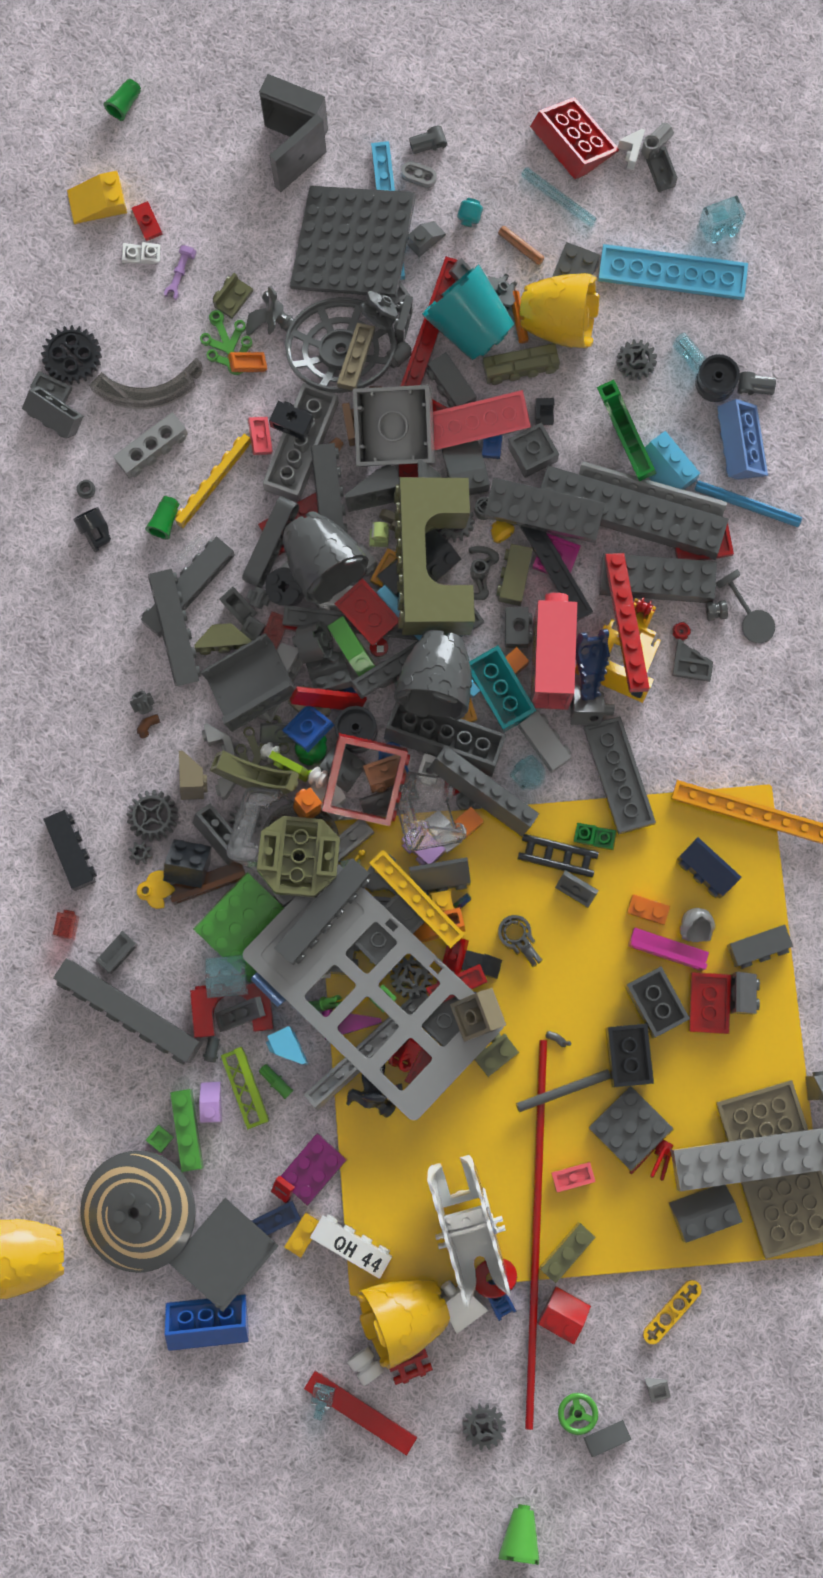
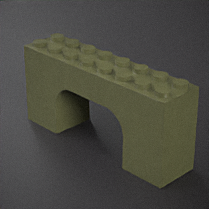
(423, 603)

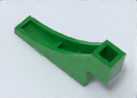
(626, 430)

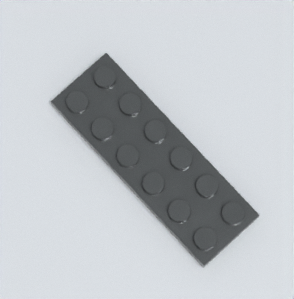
(619, 775)

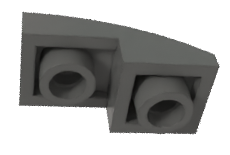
(607, 1438)

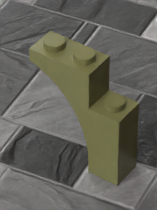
(252, 775)

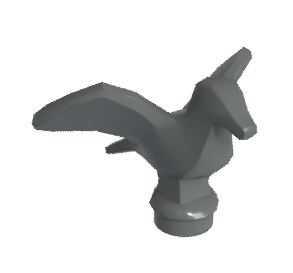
(271, 314)

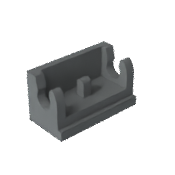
(662, 169)
(117, 952)

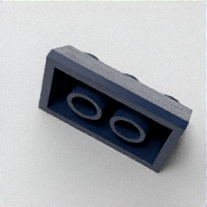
(708, 868)

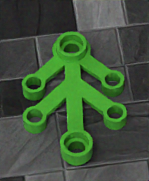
(228, 344)

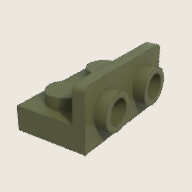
(231, 296)
(496, 1054)

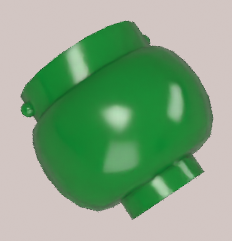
(315, 755)

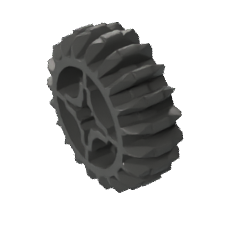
(139, 805)

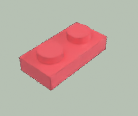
(260, 435)
(573, 1177)

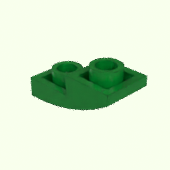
(595, 836)

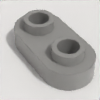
(420, 172)

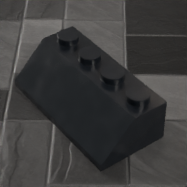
(439, 560)

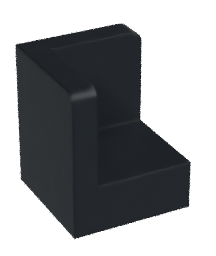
(544, 411)

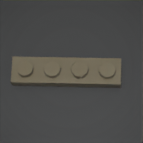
(356, 356)

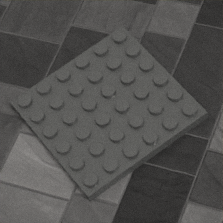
(353, 241)

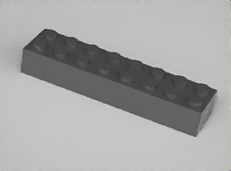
(127, 1010)

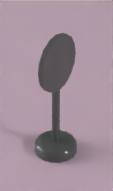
(757, 625)

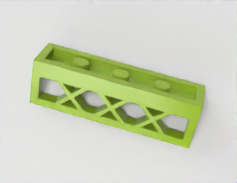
(251, 1084)

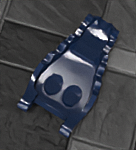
(591, 659)

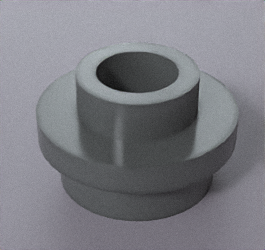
(85, 483)

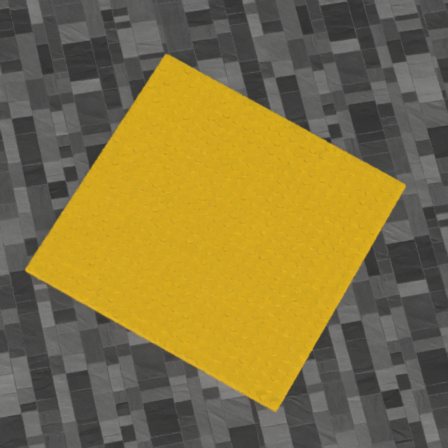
(576, 995)

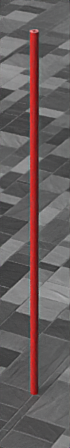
(536, 1239)

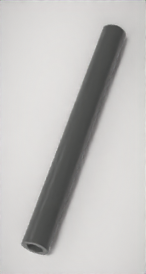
(563, 1090)

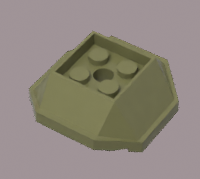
(292, 837)

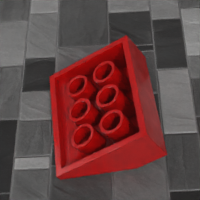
(573, 137)

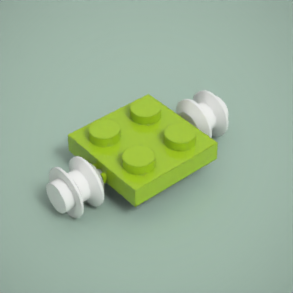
(274, 756)

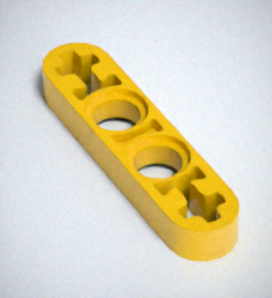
(674, 1314)

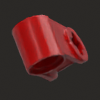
(407, 1052)

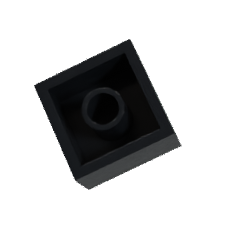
(187, 863)

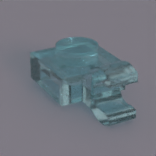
(322, 1398)

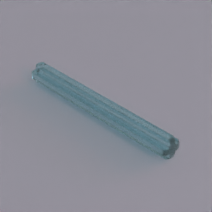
(558, 197)

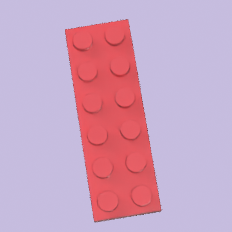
(480, 420)

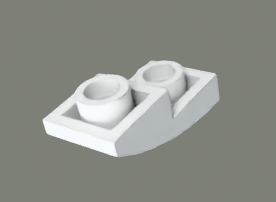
(141, 254)

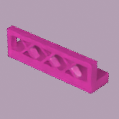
(668, 949)

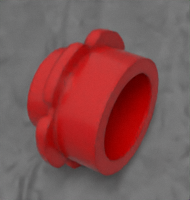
(681, 626)

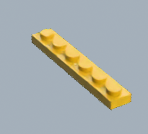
(216, 476)
(416, 899)

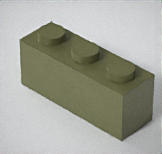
(514, 574)
(567, 1252)

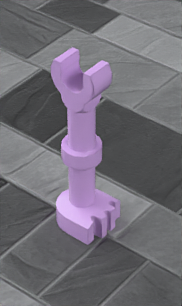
(186, 252)

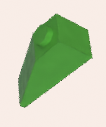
(351, 646)

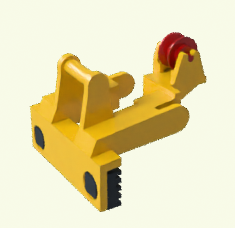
(616, 676)

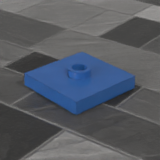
(308, 727)

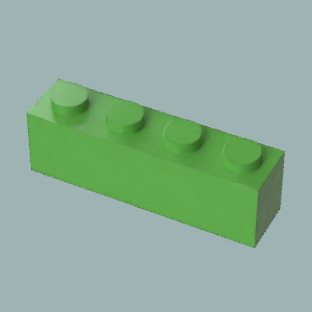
(186, 1130)

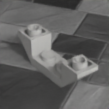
(214, 737)

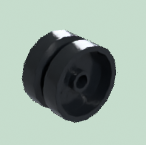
(717, 378)
(357, 718)

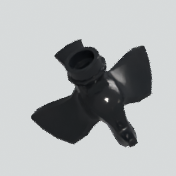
(372, 1097)

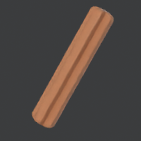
(521, 245)

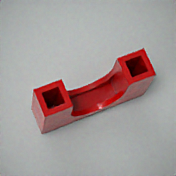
(204, 1008)

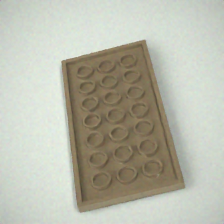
(783, 1208)

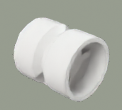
(366, 1367)

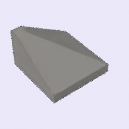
(657, 1387)

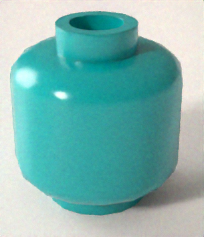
(470, 212)

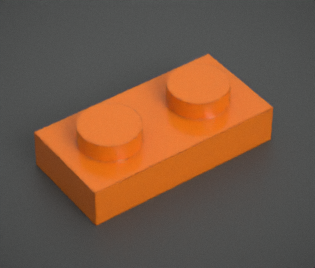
(648, 909)

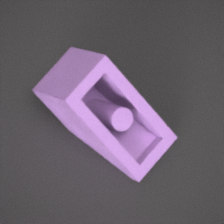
(210, 1102)

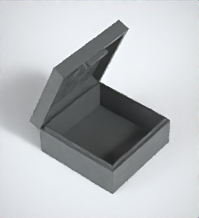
(302, 118)

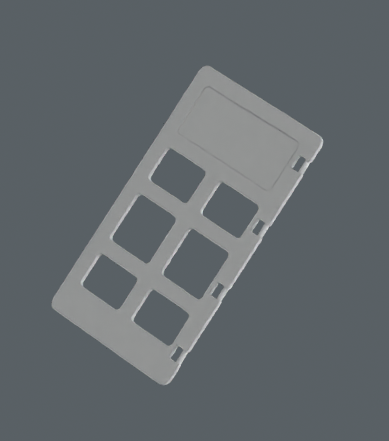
(297, 979)

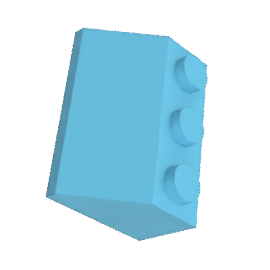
(670, 463)
(285, 1044)

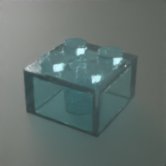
(722, 219)

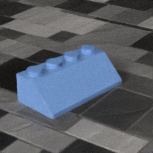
(742, 440)

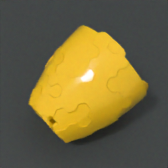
(561, 309)
(28, 1256)
(402, 1318)

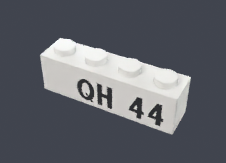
(351, 1246)

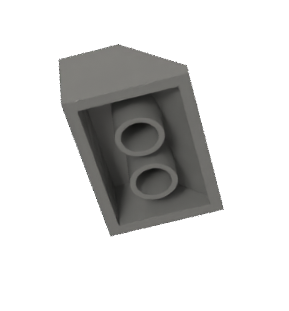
(442, 875)
(705, 1212)

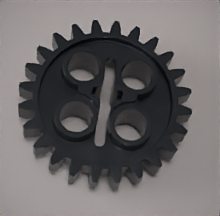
(84, 344)

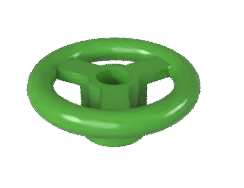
(577, 1406)

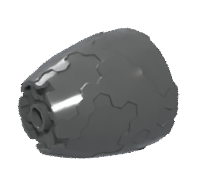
(322, 557)
(436, 677)

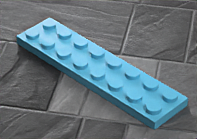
(673, 272)

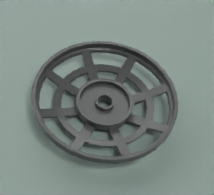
(332, 341)

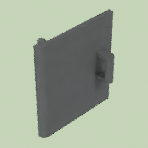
(224, 1254)

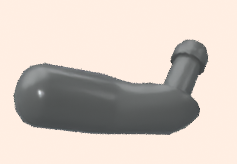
(559, 1039)

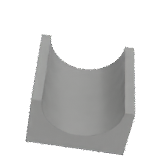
(393, 425)

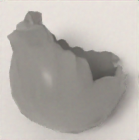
(697, 925)

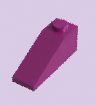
(354, 1022)

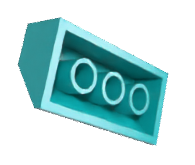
(501, 688)

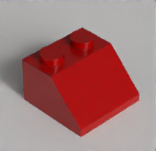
(564, 1315)

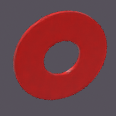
(492, 1291)

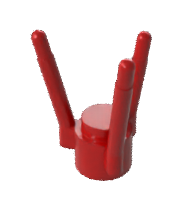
(663, 1150)

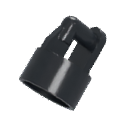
(90, 520)

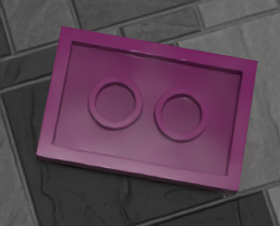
(313, 1168)

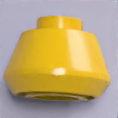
(501, 531)

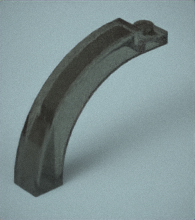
(147, 397)

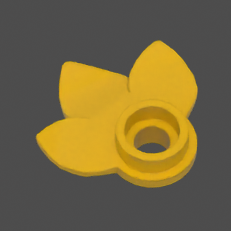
(157, 889)

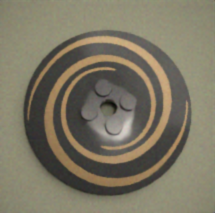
(163, 1206)

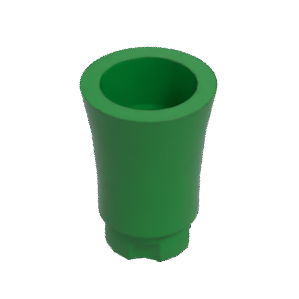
(122, 99)
(163, 518)

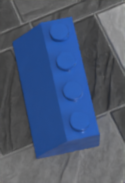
(203, 1325)

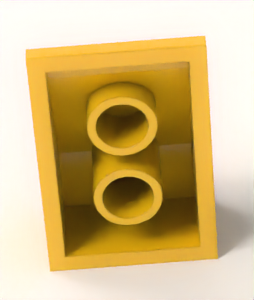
(97, 198)

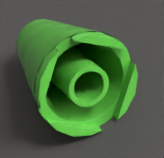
(520, 1537)

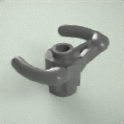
(481, 564)

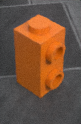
(307, 803)

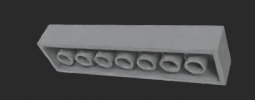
(748, 1159)

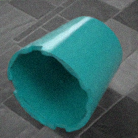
(471, 314)

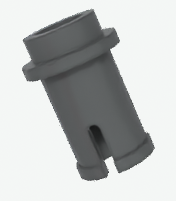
(211, 1049)

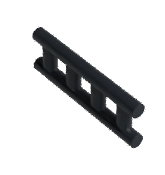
(550, 846)

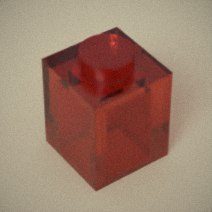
(66, 924)

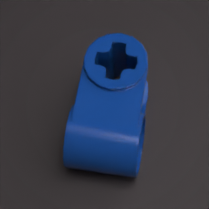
(501, 1305)

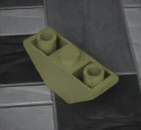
(222, 639)

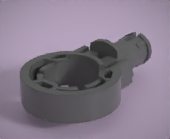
(526, 949)

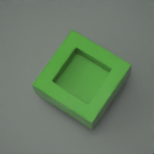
(159, 1138)

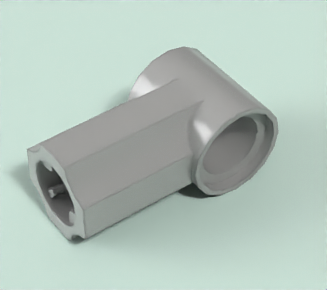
(657, 139)

